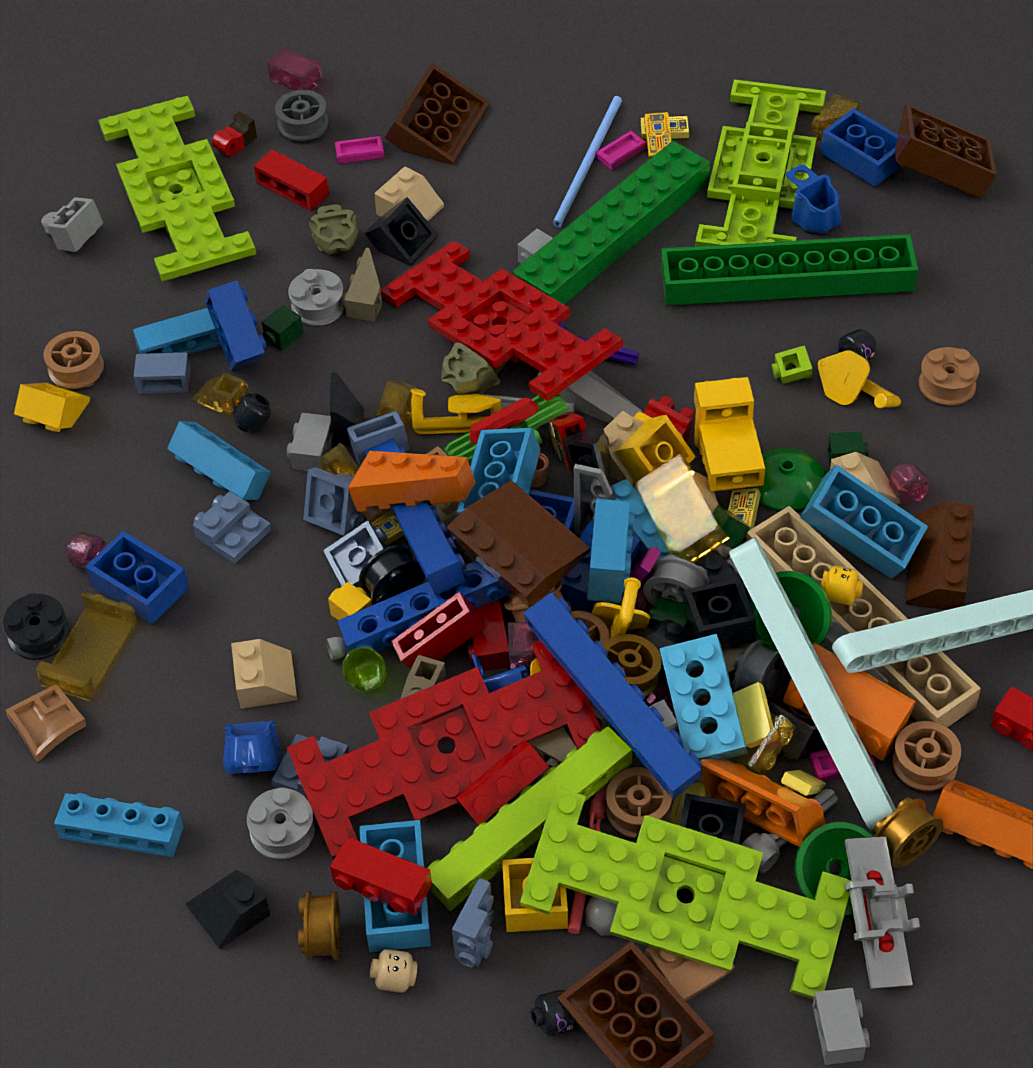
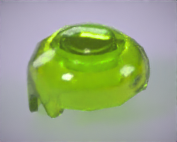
(364, 669)

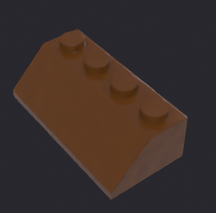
(942, 557)

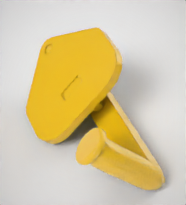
(846, 375)
(456, 404)
(623, 617)

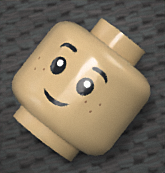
(394, 971)

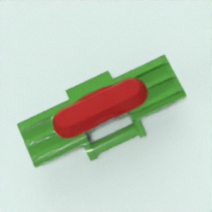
(520, 414)

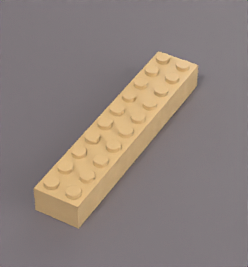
(933, 680)

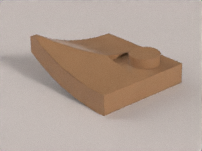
(45, 720)
(683, 974)

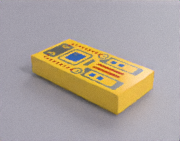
(657, 132)

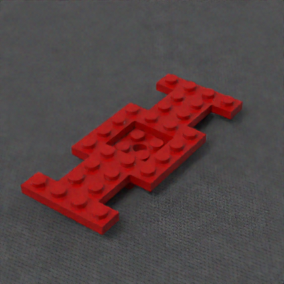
(474, 313)
(410, 761)

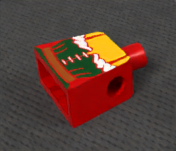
(561, 428)

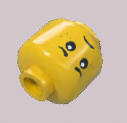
(842, 585)

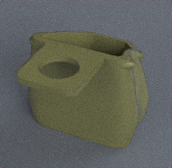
(335, 230)
(468, 371)

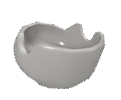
(600, 915)

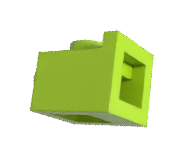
(794, 358)

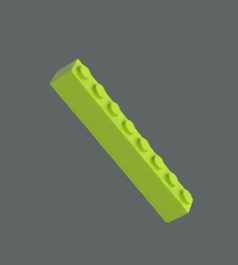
(522, 822)

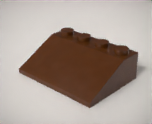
(437, 117)
(945, 152)
(518, 542)
(637, 1014)

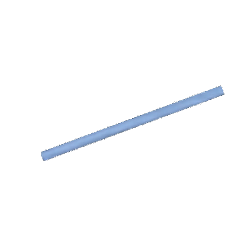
(587, 161)

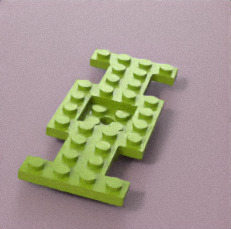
(166, 167)
(754, 185)
(724, 907)

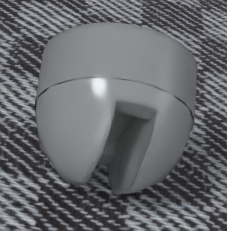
(336, 647)

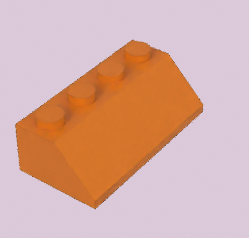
(872, 706)
(767, 803)
(987, 820)

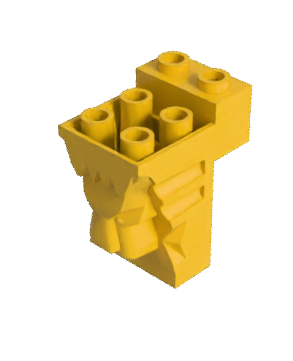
(728, 434)

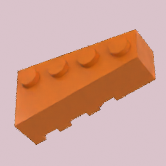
(410, 479)

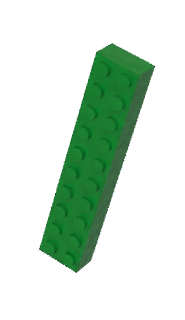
(615, 223)
(788, 269)

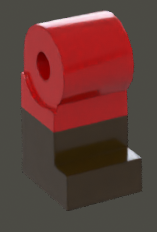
(235, 135)

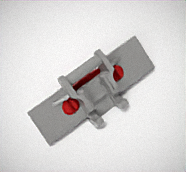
(879, 912)

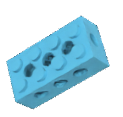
(685, 691)

